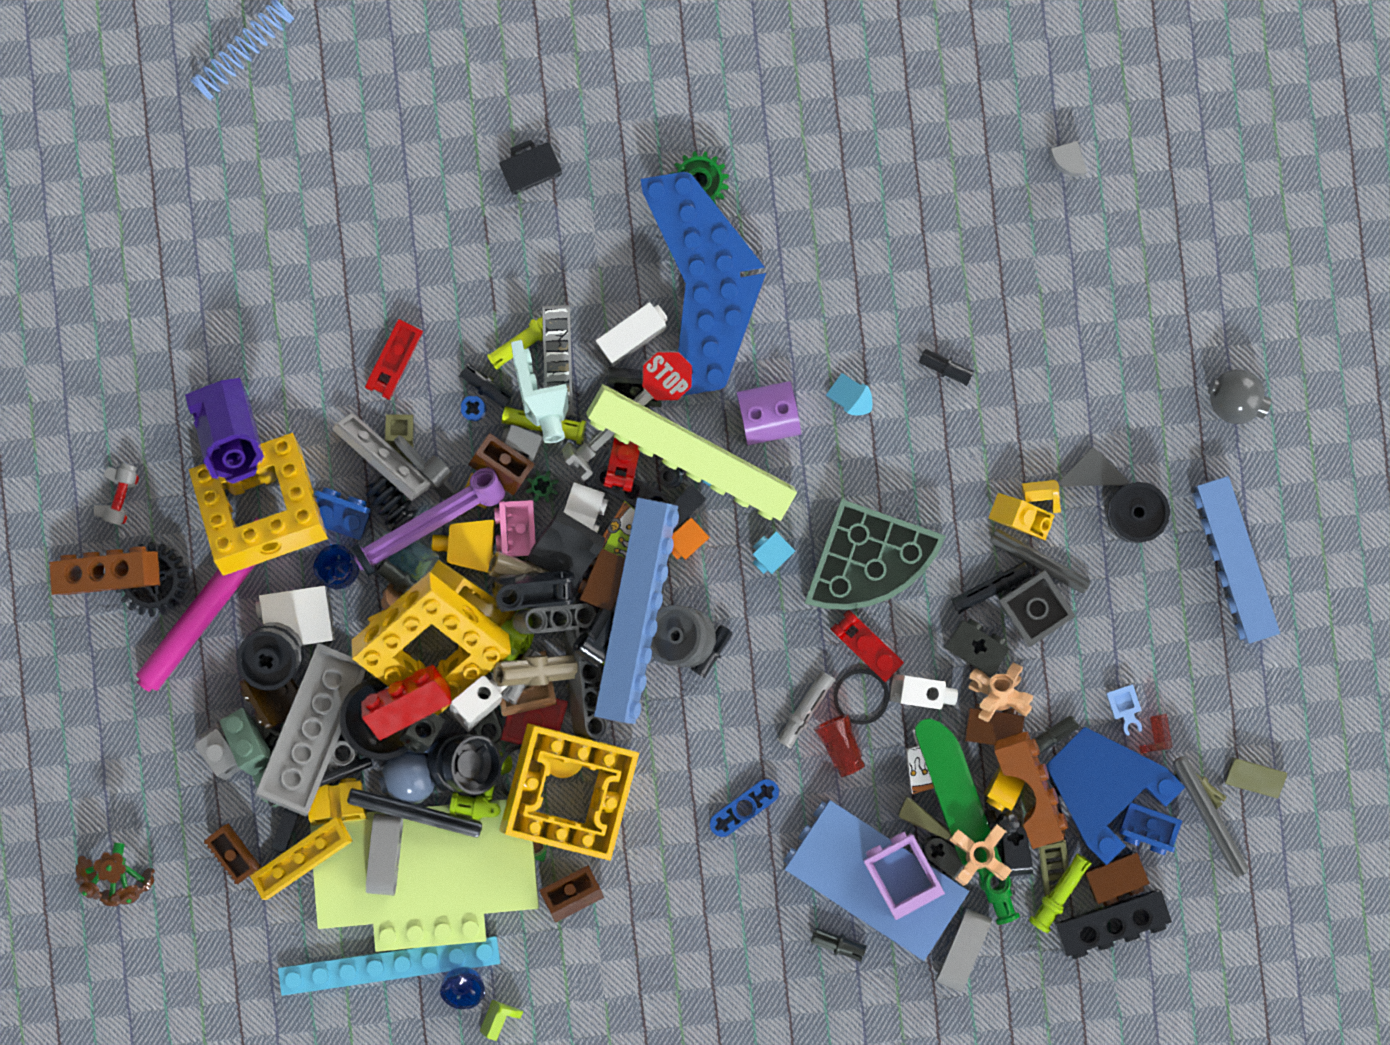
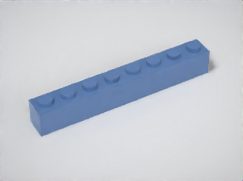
(636, 611)

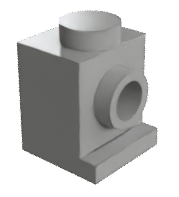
(522, 441)

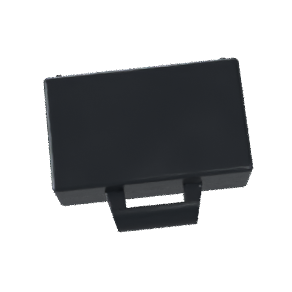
(530, 167)

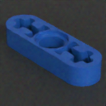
(745, 796)

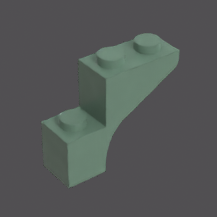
(246, 744)

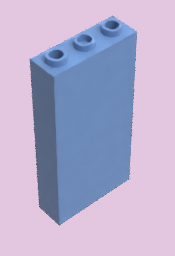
(834, 866)

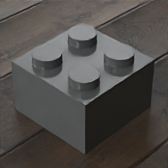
(1036, 608)

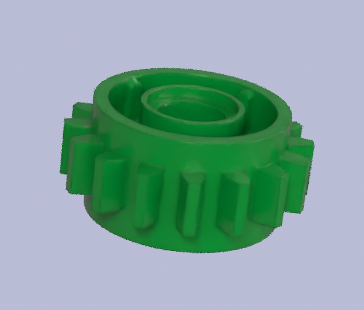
(708, 168)

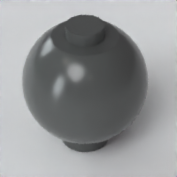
(1238, 397)

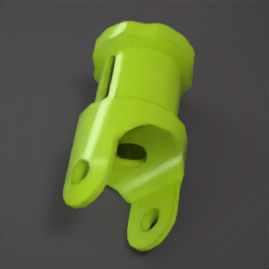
(479, 806)

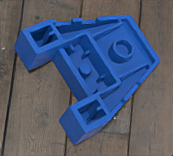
(1101, 780)

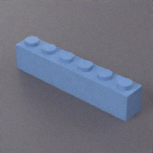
(1236, 560)

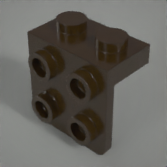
(270, 705)

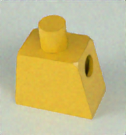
(468, 544)

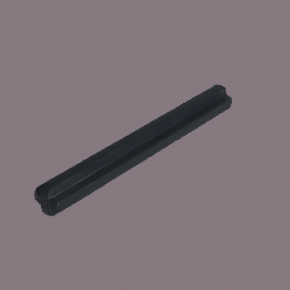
(414, 812)

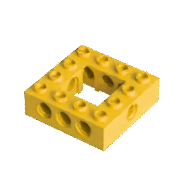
(268, 537)
(431, 601)
(608, 800)

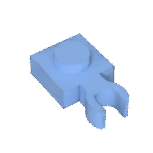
(1124, 704)

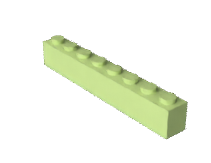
(690, 452)

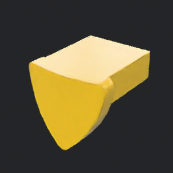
(1043, 491)

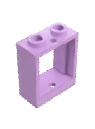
(920, 898)

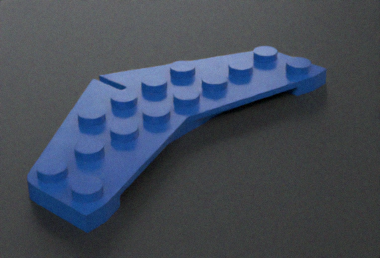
(710, 262)

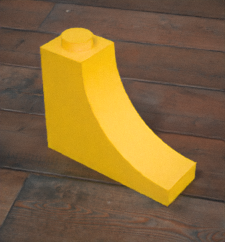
(471, 592)

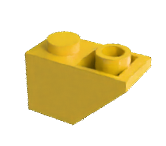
(1021, 516)
(1003, 790)

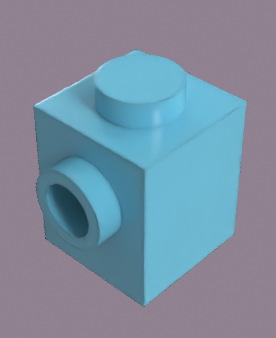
(771, 553)

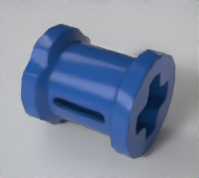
(464, 408)

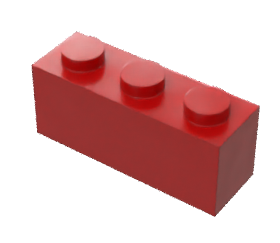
(406, 702)

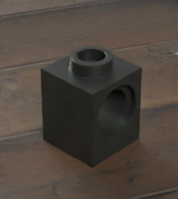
(431, 724)

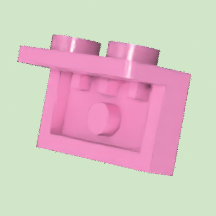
(517, 527)

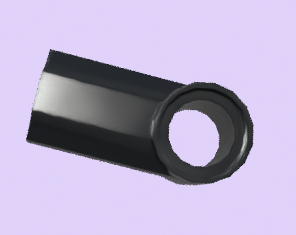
(594, 642)

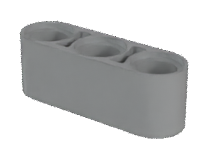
(384, 854)
(963, 949)

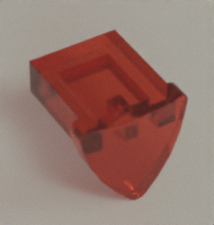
(1161, 734)

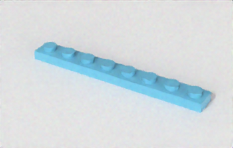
(386, 966)

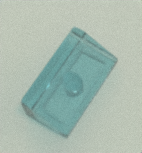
(415, 559)

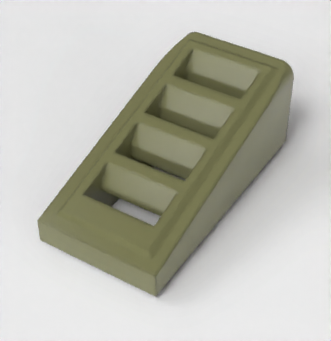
(914, 814)
(1062, 863)

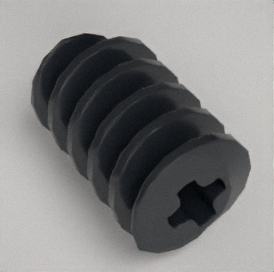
(391, 502)

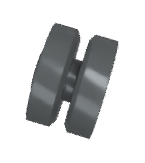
(682, 636)

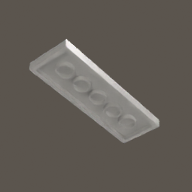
(309, 731)

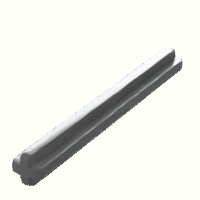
(1210, 816)

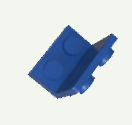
(341, 515)

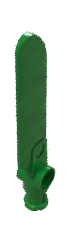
(962, 806)

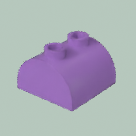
(769, 413)

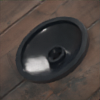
(359, 734)

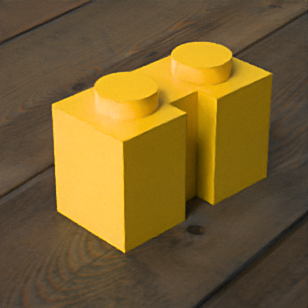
(332, 803)

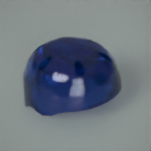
(341, 570)
(461, 983)

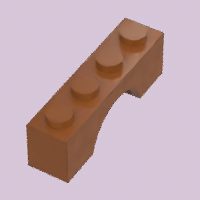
(1019, 759)

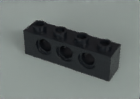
(1070, 928)

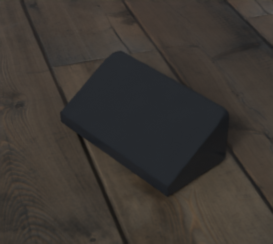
(687, 504)

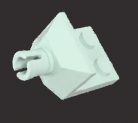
(541, 406)

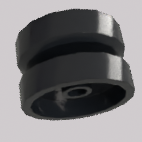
(1121, 515)
(273, 640)

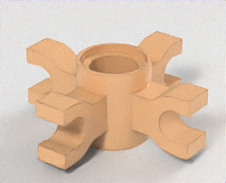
(1000, 692)
(968, 846)

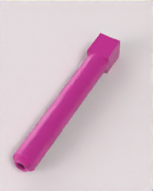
(189, 627)

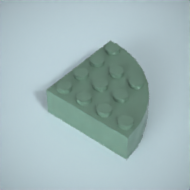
(869, 558)

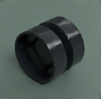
(464, 763)

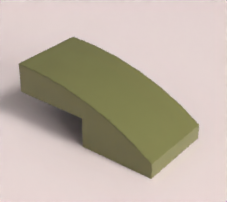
(399, 425)

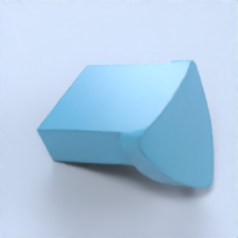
(853, 397)

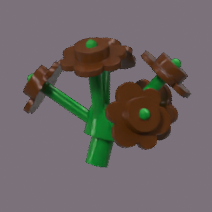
(113, 869)

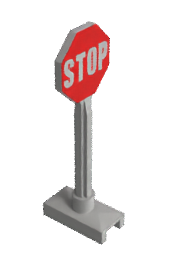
(664, 377)

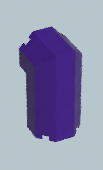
(226, 429)

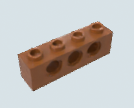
(67, 577)

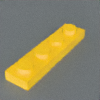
(301, 858)

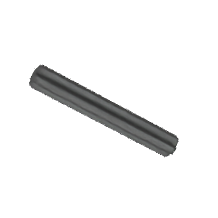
(1040, 561)

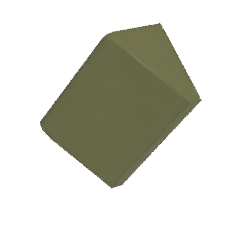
(1255, 778)

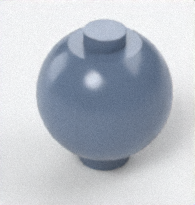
(407, 778)

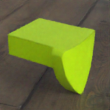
(496, 1017)

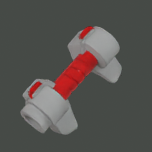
(125, 478)

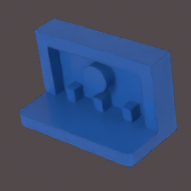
(1150, 827)

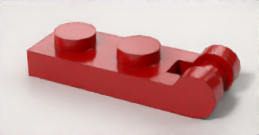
(394, 358)
(623, 458)
(867, 646)

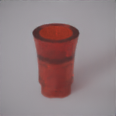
(841, 744)

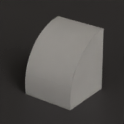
(1068, 159)

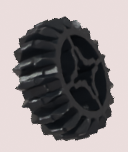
(156, 591)

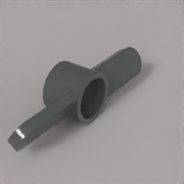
(434, 470)

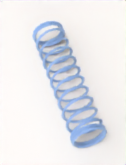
(282, 13)

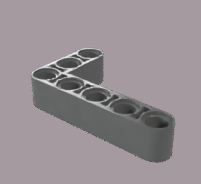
(580, 686)

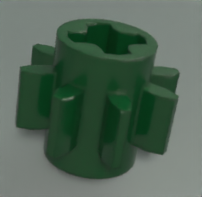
(549, 489)

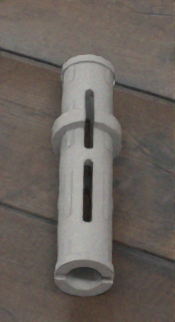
(802, 715)

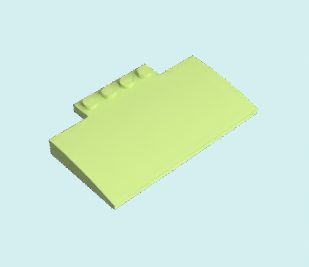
(441, 883)

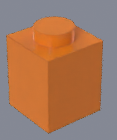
(688, 539)

